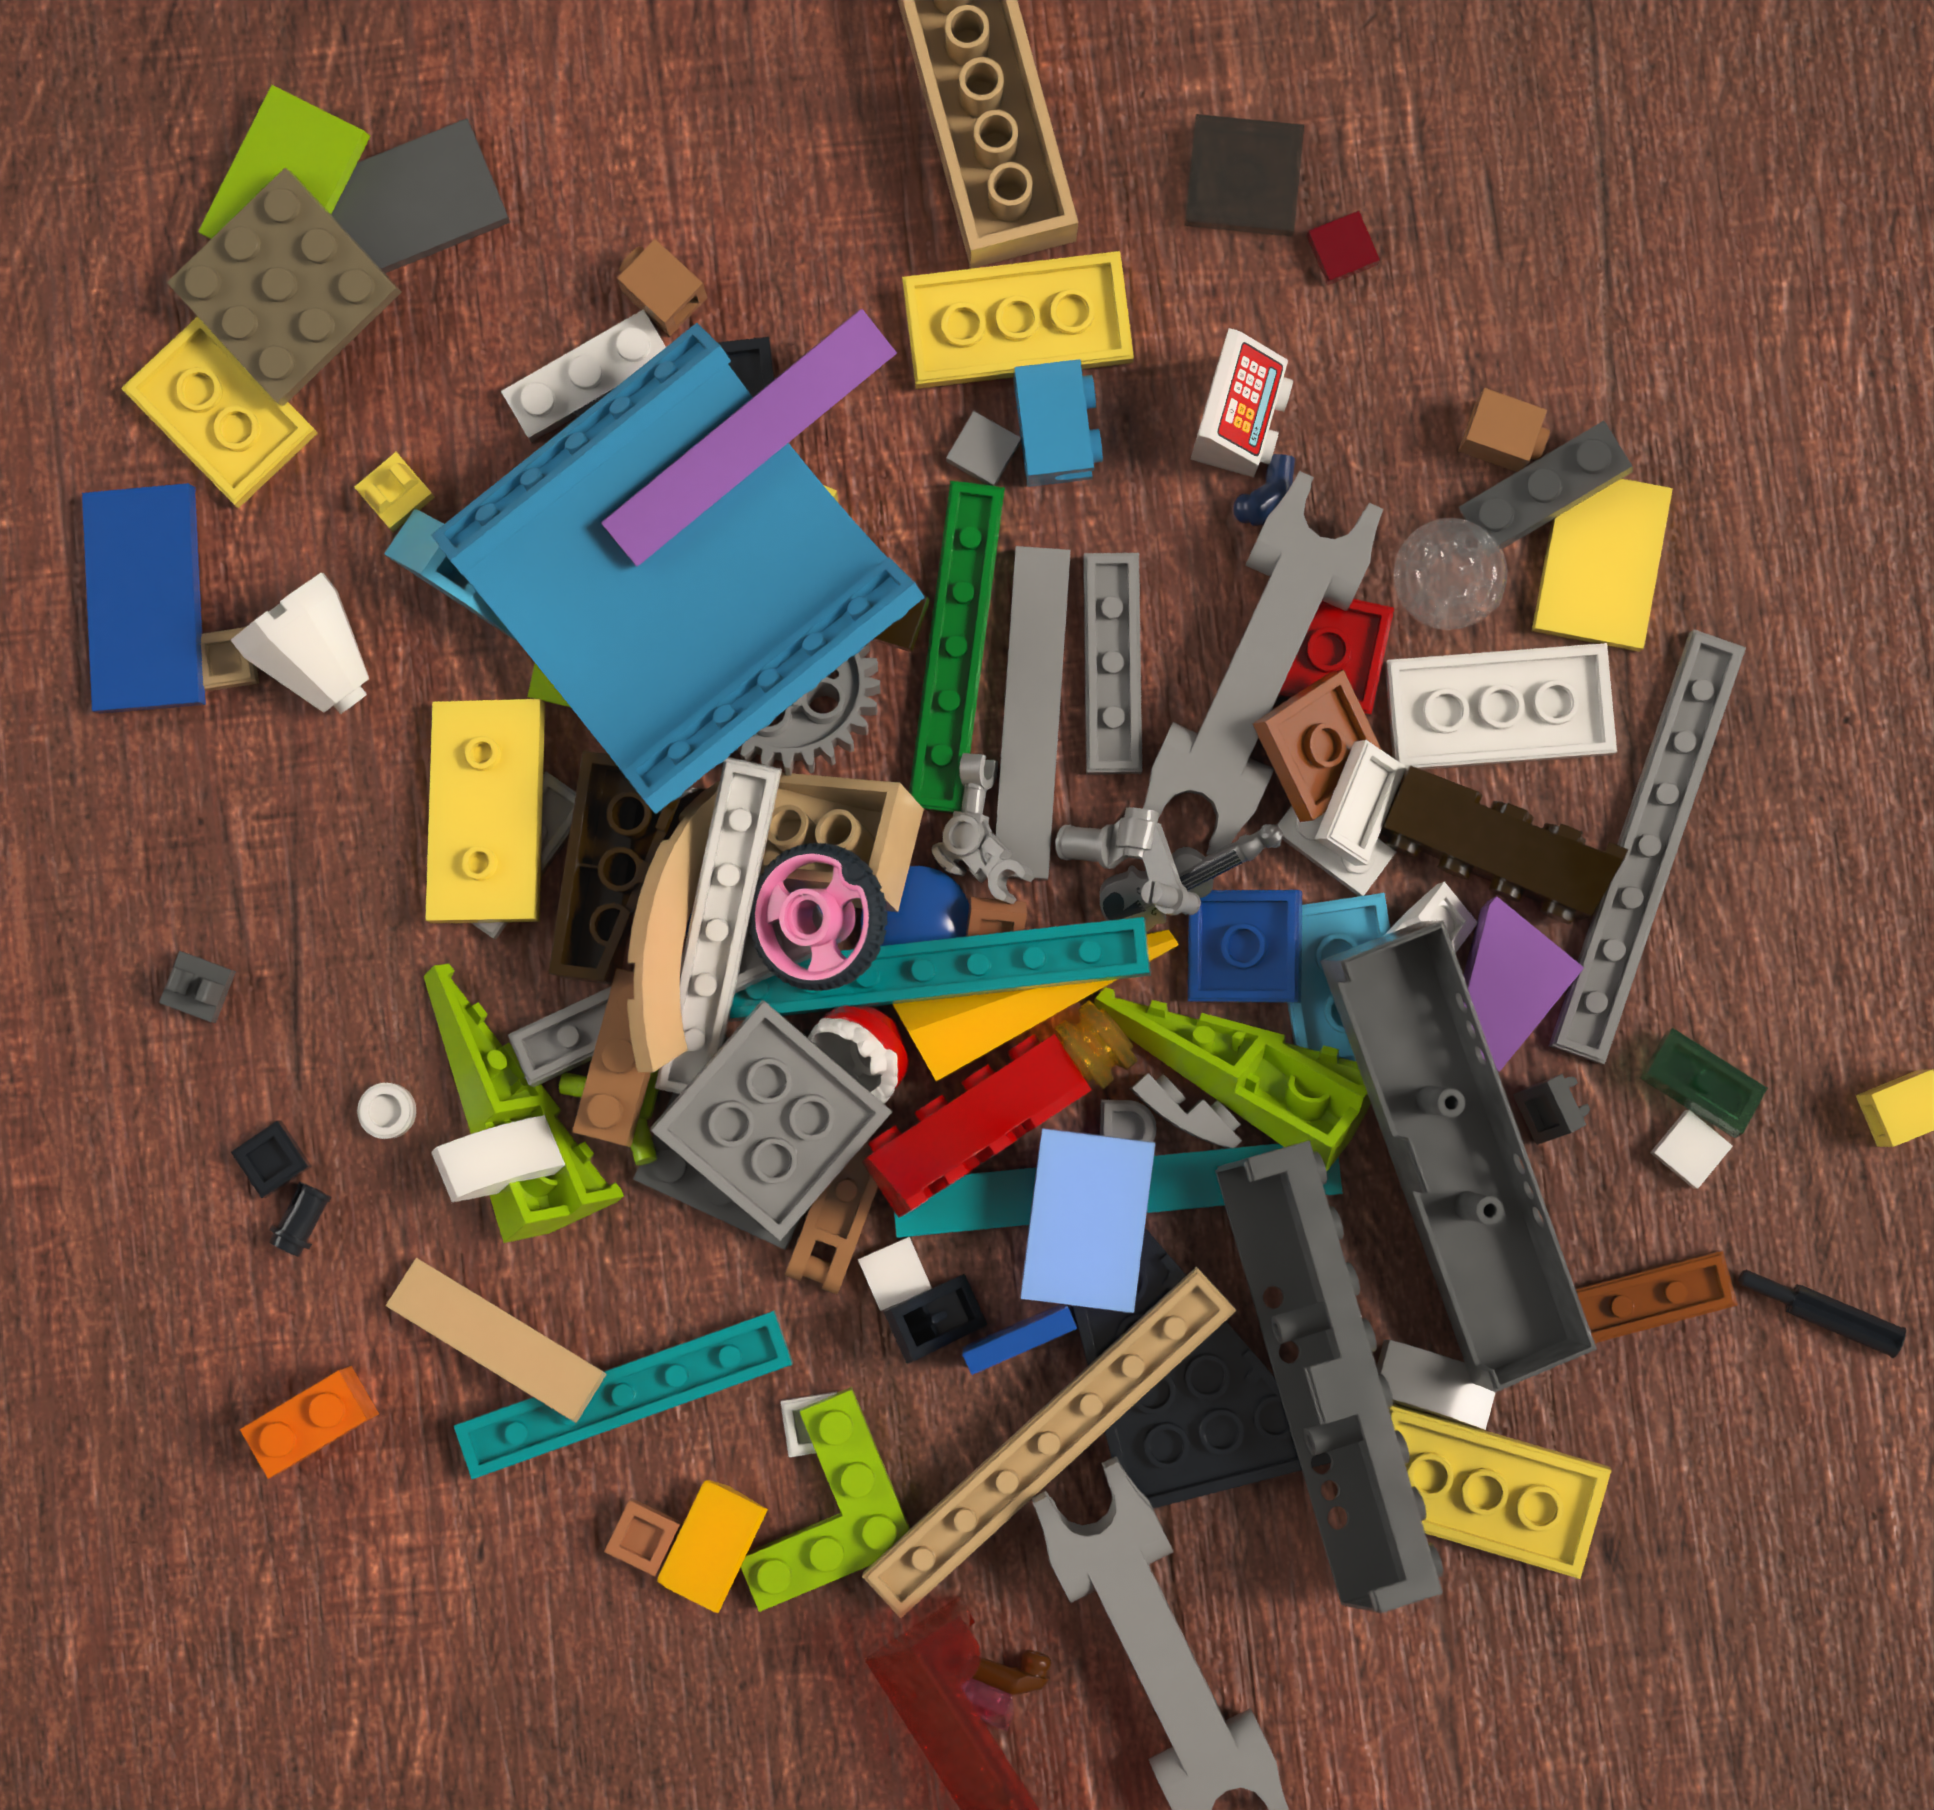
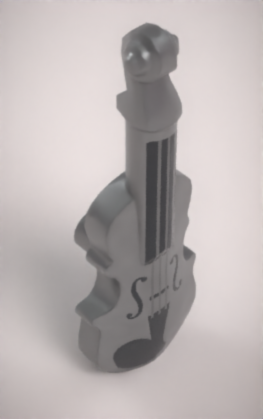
(1122, 892)

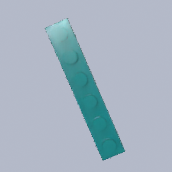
(627, 1394)

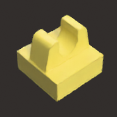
(394, 491)

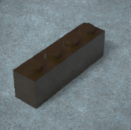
(1500, 846)
(604, 870)

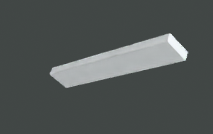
(721, 914)

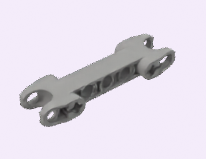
(1301, 575)
(1114, 1560)

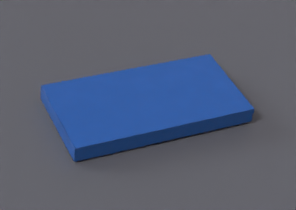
(143, 598)

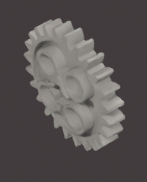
(808, 734)

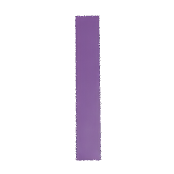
(748, 437)

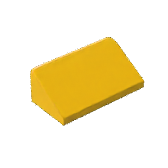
(712, 1545)

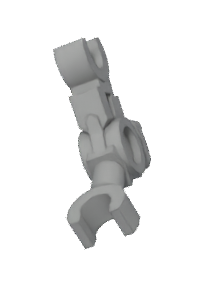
(970, 837)

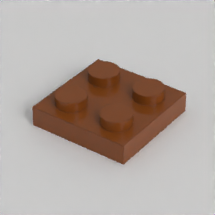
(1312, 740)

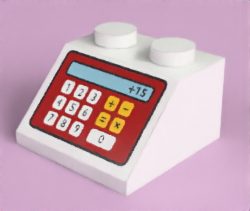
(1241, 406)

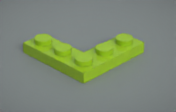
(843, 1543)

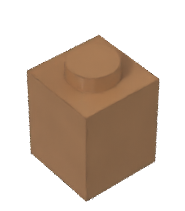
(660, 286)
(1505, 431)

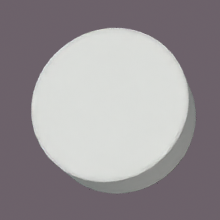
(386, 1110)

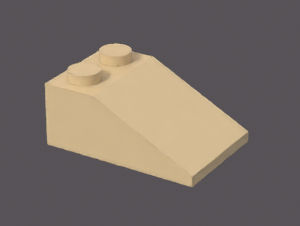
(861, 815)

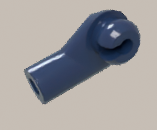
(1262, 501)

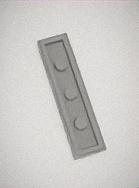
(1112, 663)

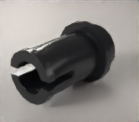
(299, 1219)

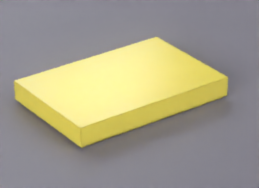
(218, 412)
(1604, 566)

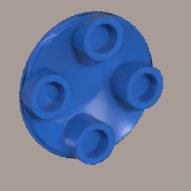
(929, 909)

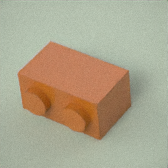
(309, 1421)

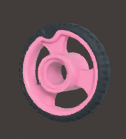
(794, 910)

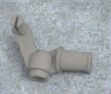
(1135, 837)

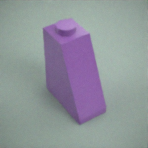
(1513, 977)

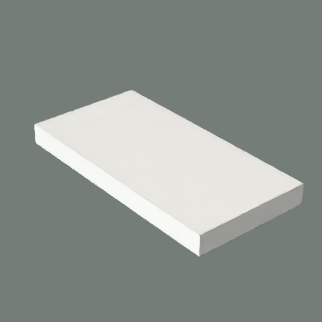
(1501, 707)

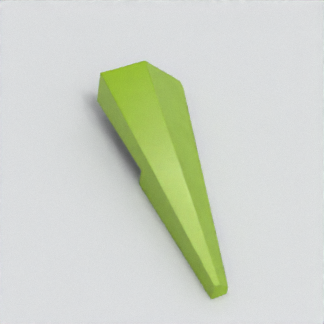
(1254, 1072)
(496, 1094)

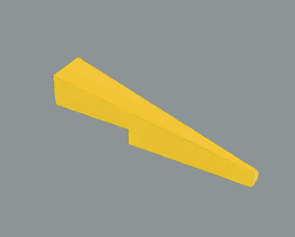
(967, 1027)

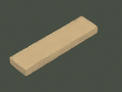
(496, 1340)

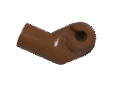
(1016, 1680)

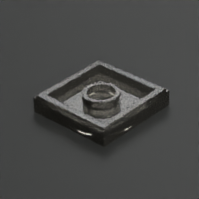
(1244, 175)

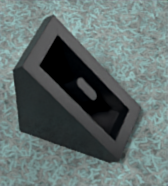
(935, 1318)

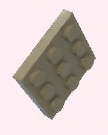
(284, 287)

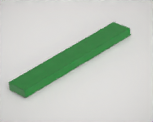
(956, 644)

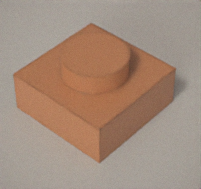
(995, 916)
(642, 1537)

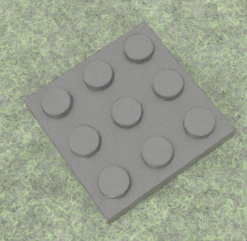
(771, 1120)

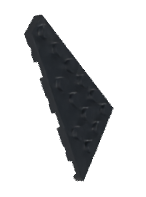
(1208, 1420)

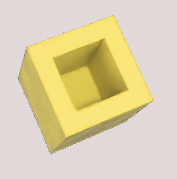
(1900, 1108)

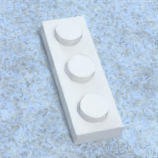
(582, 375)

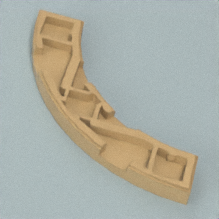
(660, 934)

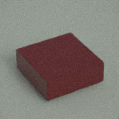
(1343, 247)

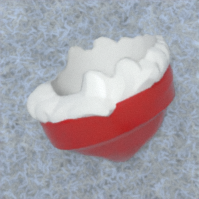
(865, 1046)

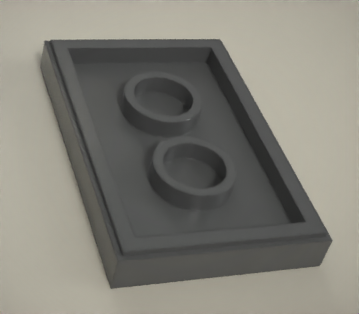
(421, 198)

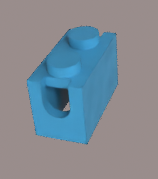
(1055, 423)

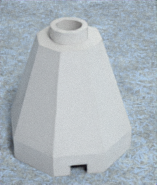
(308, 647)

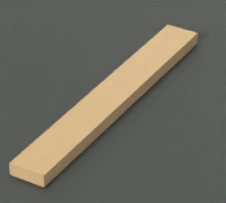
(1048, 1442)

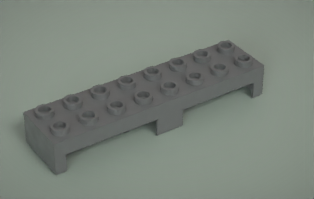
(1458, 1155)
(1333, 1388)

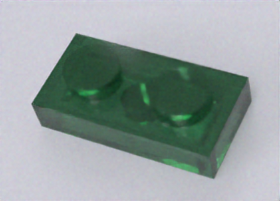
(1703, 1083)

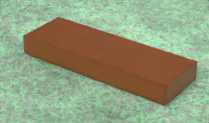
(1657, 1296)

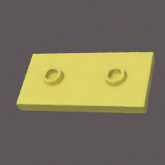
(1016, 315)
(485, 811)
(1502, 1492)

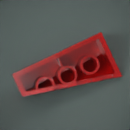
(974, 1125)

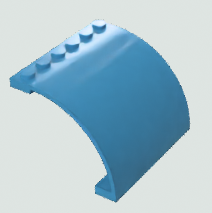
(711, 628)

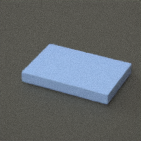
(1087, 1220)

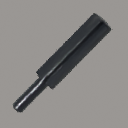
(1830, 1314)

